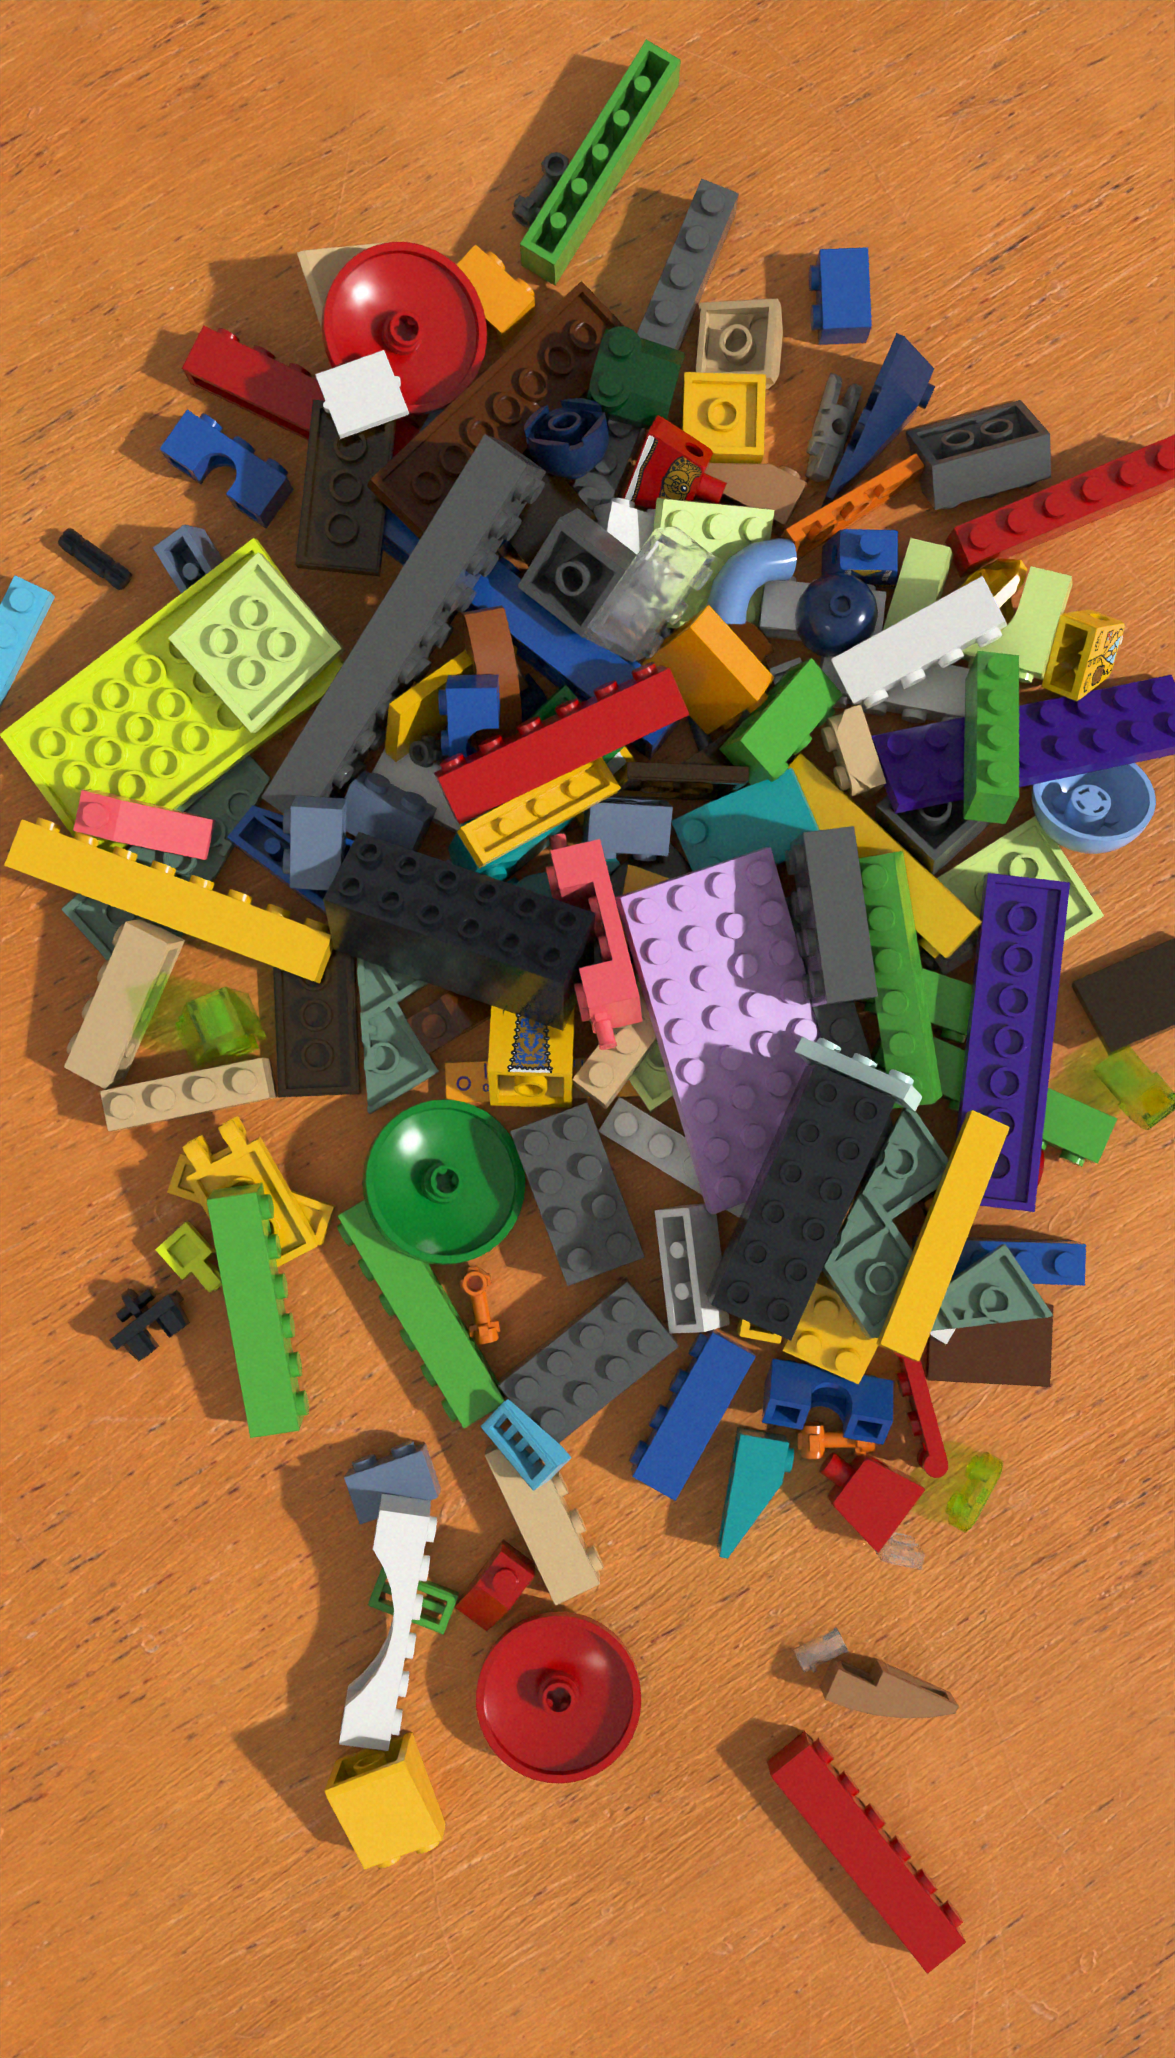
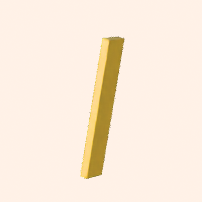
(943, 1236)

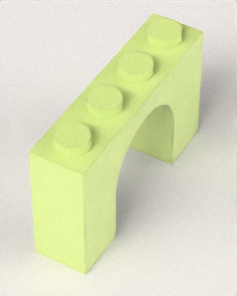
(1027, 634)

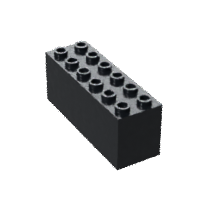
(460, 930)
(799, 1200)

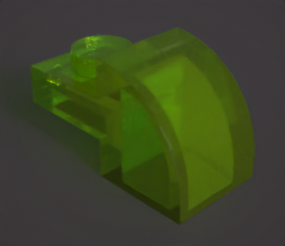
(1139, 1091)

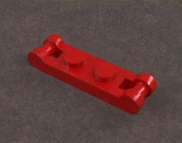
(922, 1419)

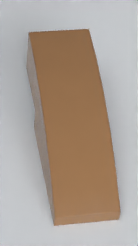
(885, 1691)

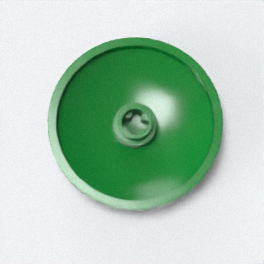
(443, 1182)

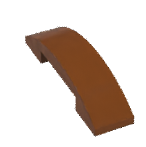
(492, 652)

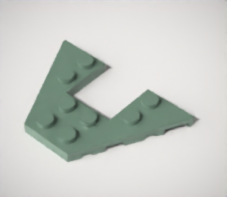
(391, 1049)
(873, 1255)

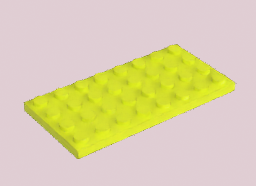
(145, 717)

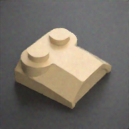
(740, 338)
(854, 752)

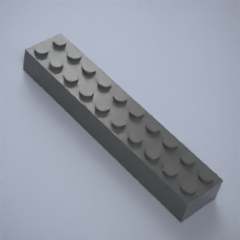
(410, 623)

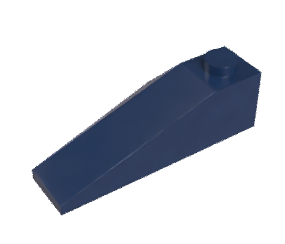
(890, 407)

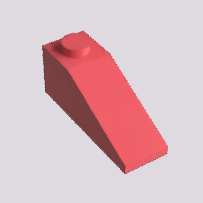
(143, 824)

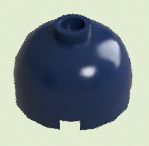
(568, 438)
(835, 614)

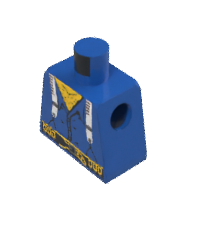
(865, 554)

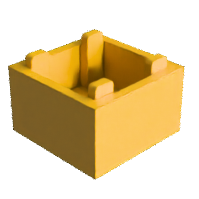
(726, 414)

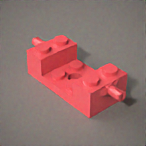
(608, 988)

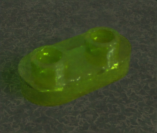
(967, 1505)

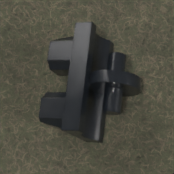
(136, 1336)

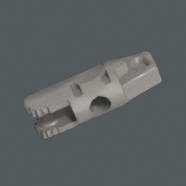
(831, 428)

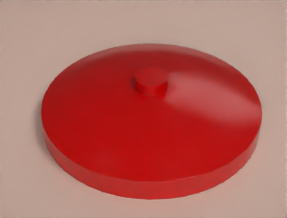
(414, 310)
(558, 1697)

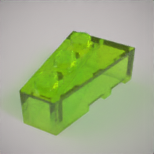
(219, 1026)

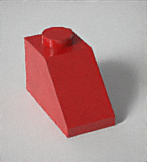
(496, 1586)

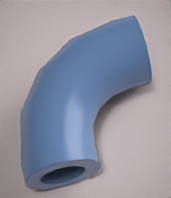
(748, 571)

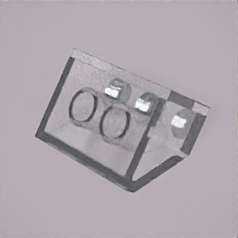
(650, 594)

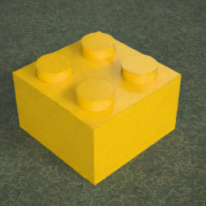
(831, 1336)

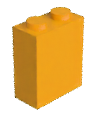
(713, 671)

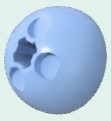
(1096, 808)

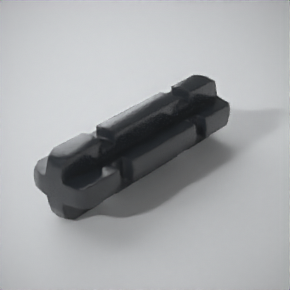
(95, 559)

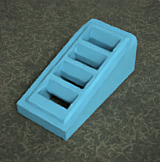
(533, 1435)

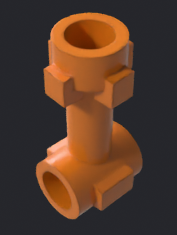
(475, 1285)
(815, 1439)

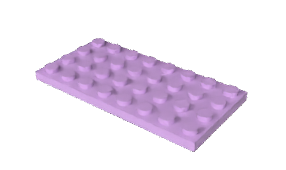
(724, 1010)

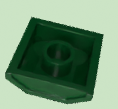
(634, 377)

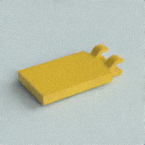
(417, 709)
(244, 1165)

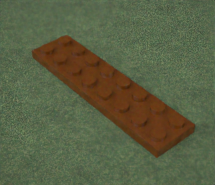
(539, 370)

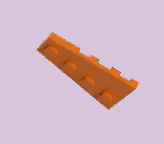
(848, 509)

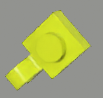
(188, 1253)

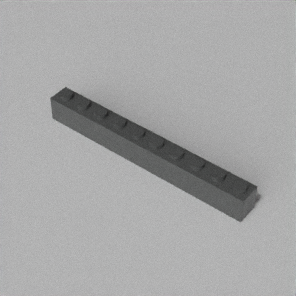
(667, 322)

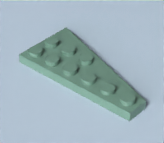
(223, 801)

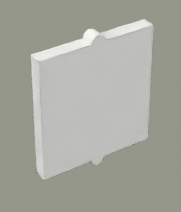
(362, 394)

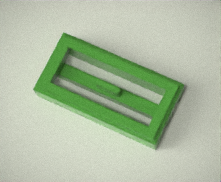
(427, 1587)

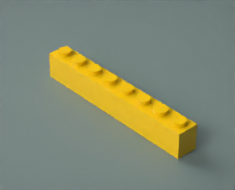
(169, 900)

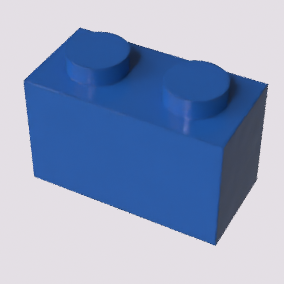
(841, 296)

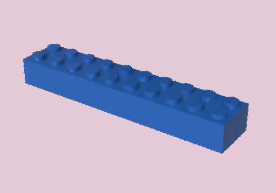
(538, 634)

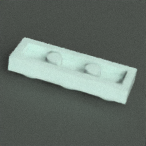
(860, 1070)

